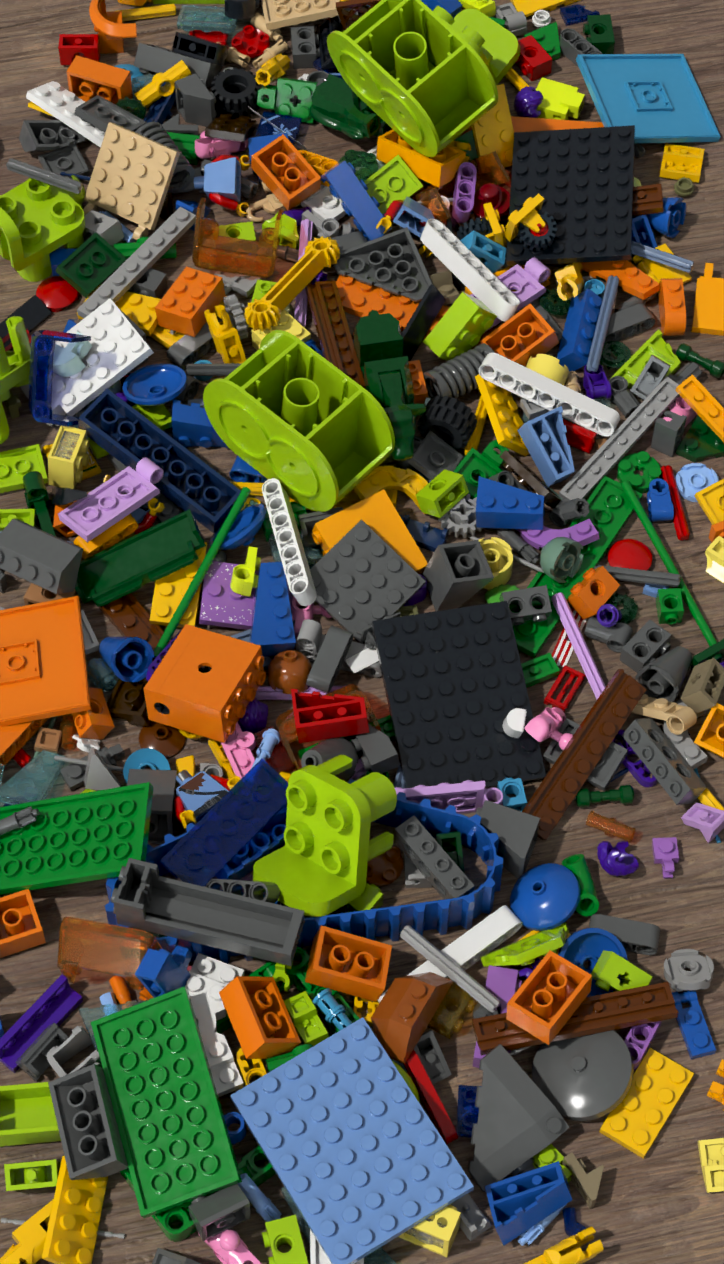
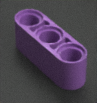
(464, 200)
(639, 1048)

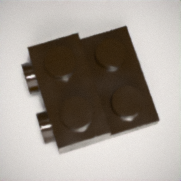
(129, 702)

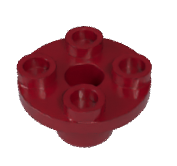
(496, 195)

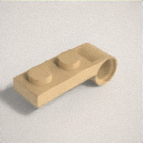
(677, 717)

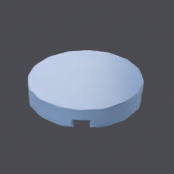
(693, 479)

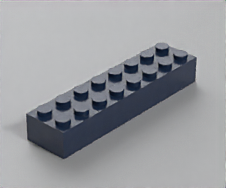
(186, 477)

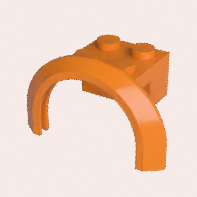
(110, 27)

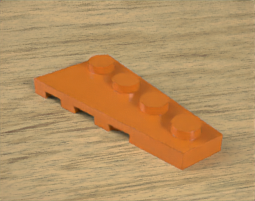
(630, 277)

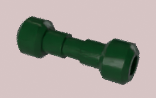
(685, 353)
(624, 794)

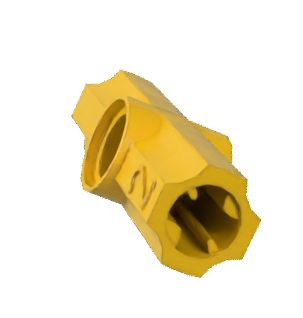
(272, 69)
(153, 91)

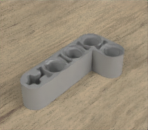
(311, 639)

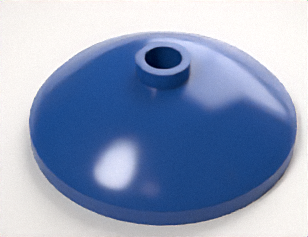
(155, 384)
(244, 528)
(549, 905)
(589, 945)

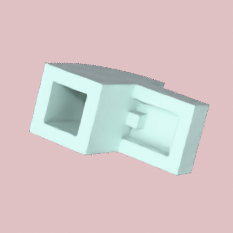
(68, 360)

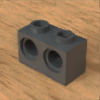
(304, 47)
(523, 599)
(642, 645)

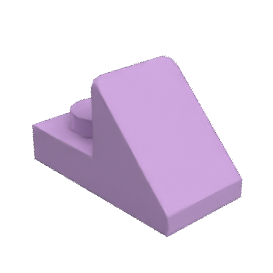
(705, 818)

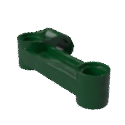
(38, 499)

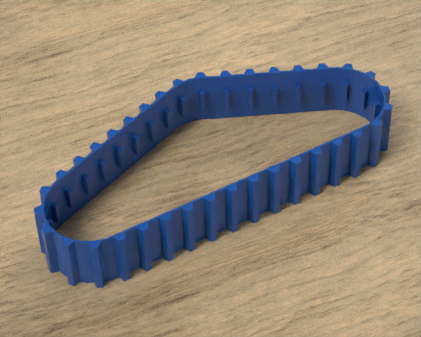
(378, 921)

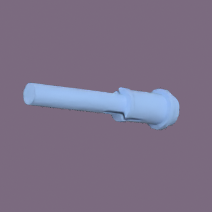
(270, 739)

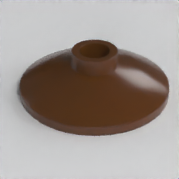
(168, 745)

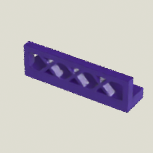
(50, 1008)

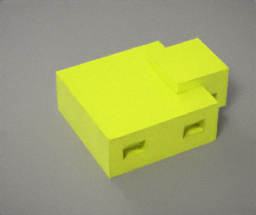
(559, 100)

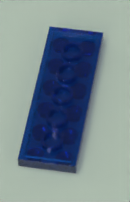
(228, 826)

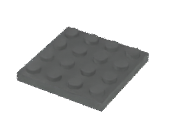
(363, 580)

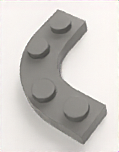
(683, 743)

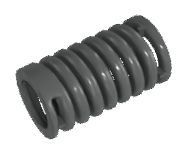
(184, 171)
(466, 364)

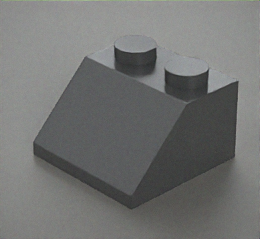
(219, 1211)

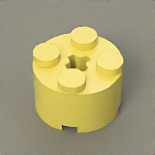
(548, 367)
(500, 560)

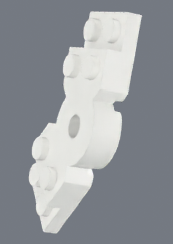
(205, 983)

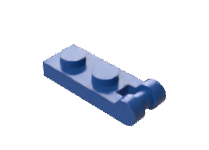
(693, 1025)

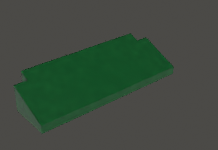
(139, 560)

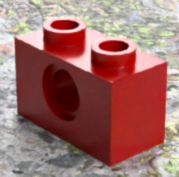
(78, 44)
(533, 59)

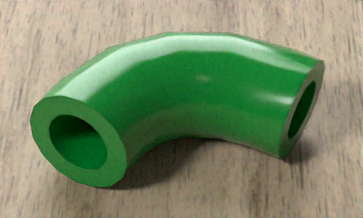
(588, 900)

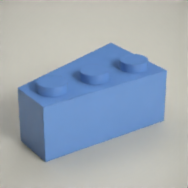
(548, 446)

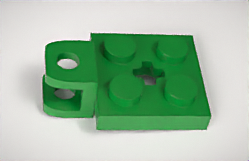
(281, 96)
(484, 464)

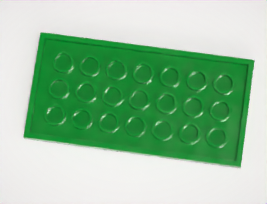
(76, 838)
(165, 1102)

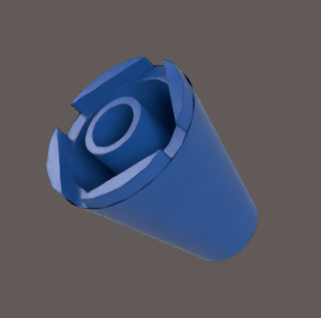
(669, 220)
(127, 657)

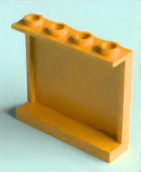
(382, 518)

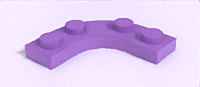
(582, 532)

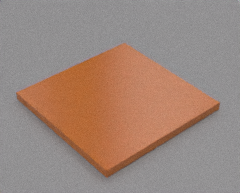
(42, 661)

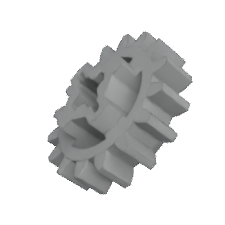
(236, 314)
(461, 518)

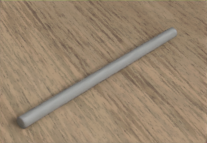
(84, 762)

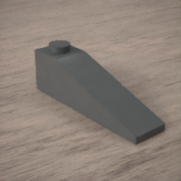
(47, 135)

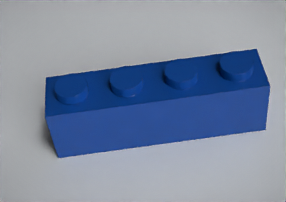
(579, 330)

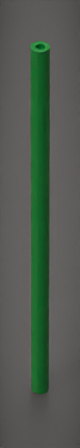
(669, 564)
(204, 567)

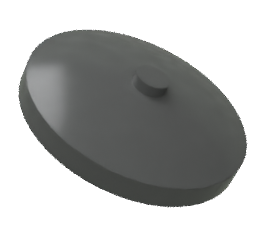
(584, 1074)

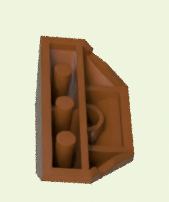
(407, 1012)

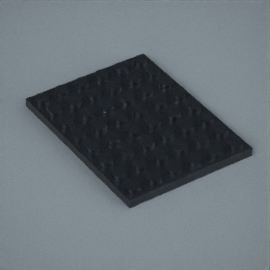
(584, 186)
(448, 692)

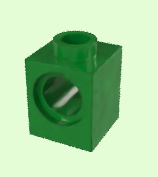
(669, 598)

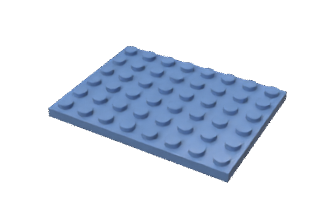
(351, 1144)

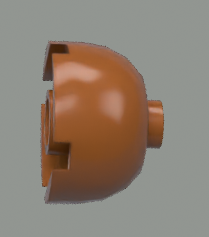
(289, 671)

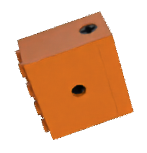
(205, 683)

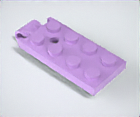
(525, 281)
(107, 502)
(464, 796)

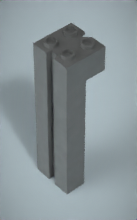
(205, 914)

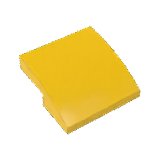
(681, 162)

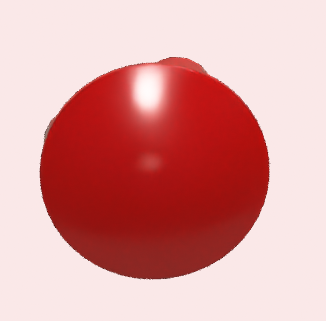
(251, 41)
(56, 293)
(630, 554)

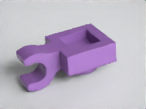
(665, 853)

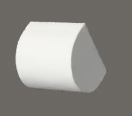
(514, 722)

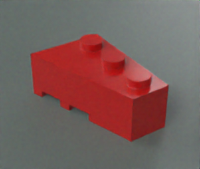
(328, 716)

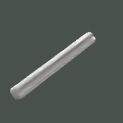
(450, 969)

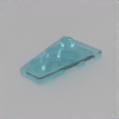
(33, 780)

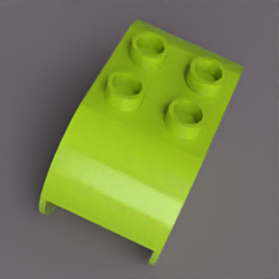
(414, 73)
(300, 421)

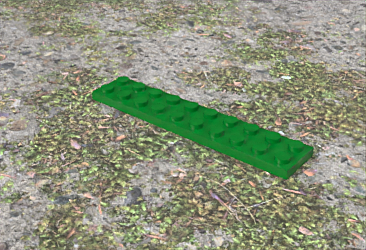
(608, 513)

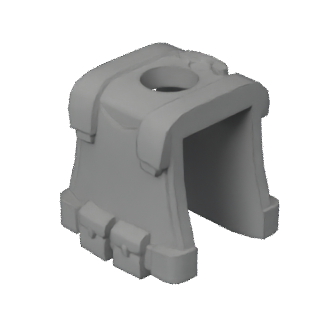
(73, 1045)

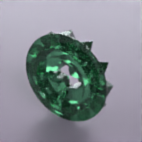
(139, 108)
(558, 308)
(619, 349)
(629, 606)

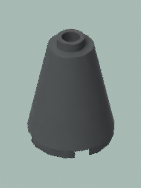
(666, 674)
(328, 749)

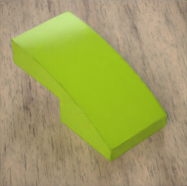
(306, 1019)

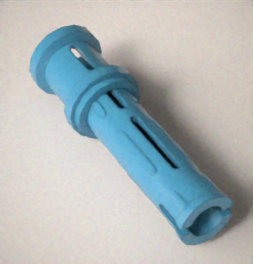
(334, 1012)

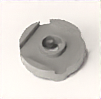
(680, 979)

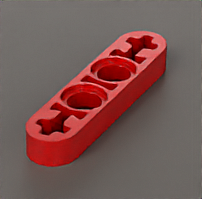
(430, 1098)

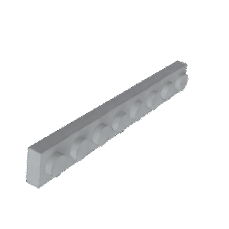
(140, 261)
(621, 441)

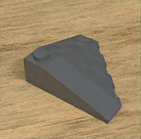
(387, 263)
(512, 1119)

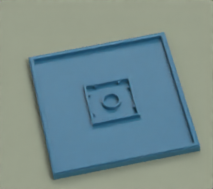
(651, 93)

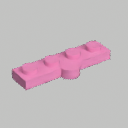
(238, 751)

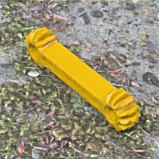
(267, 311)

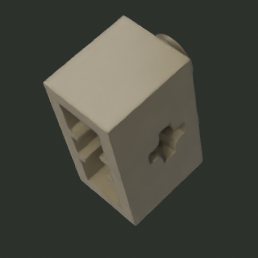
(704, 685)

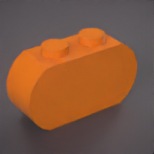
(672, 307)

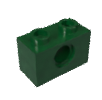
(600, 33)

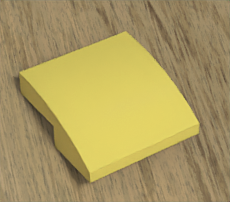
(712, 1163)

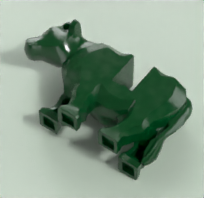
(341, 109)
(388, 376)

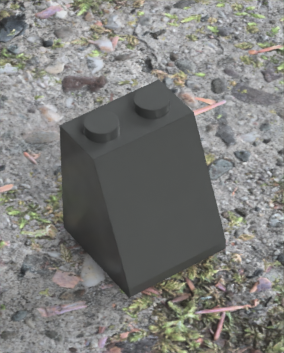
(456, 574)
(164, 793)
(515, 831)

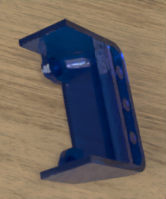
(42, 374)

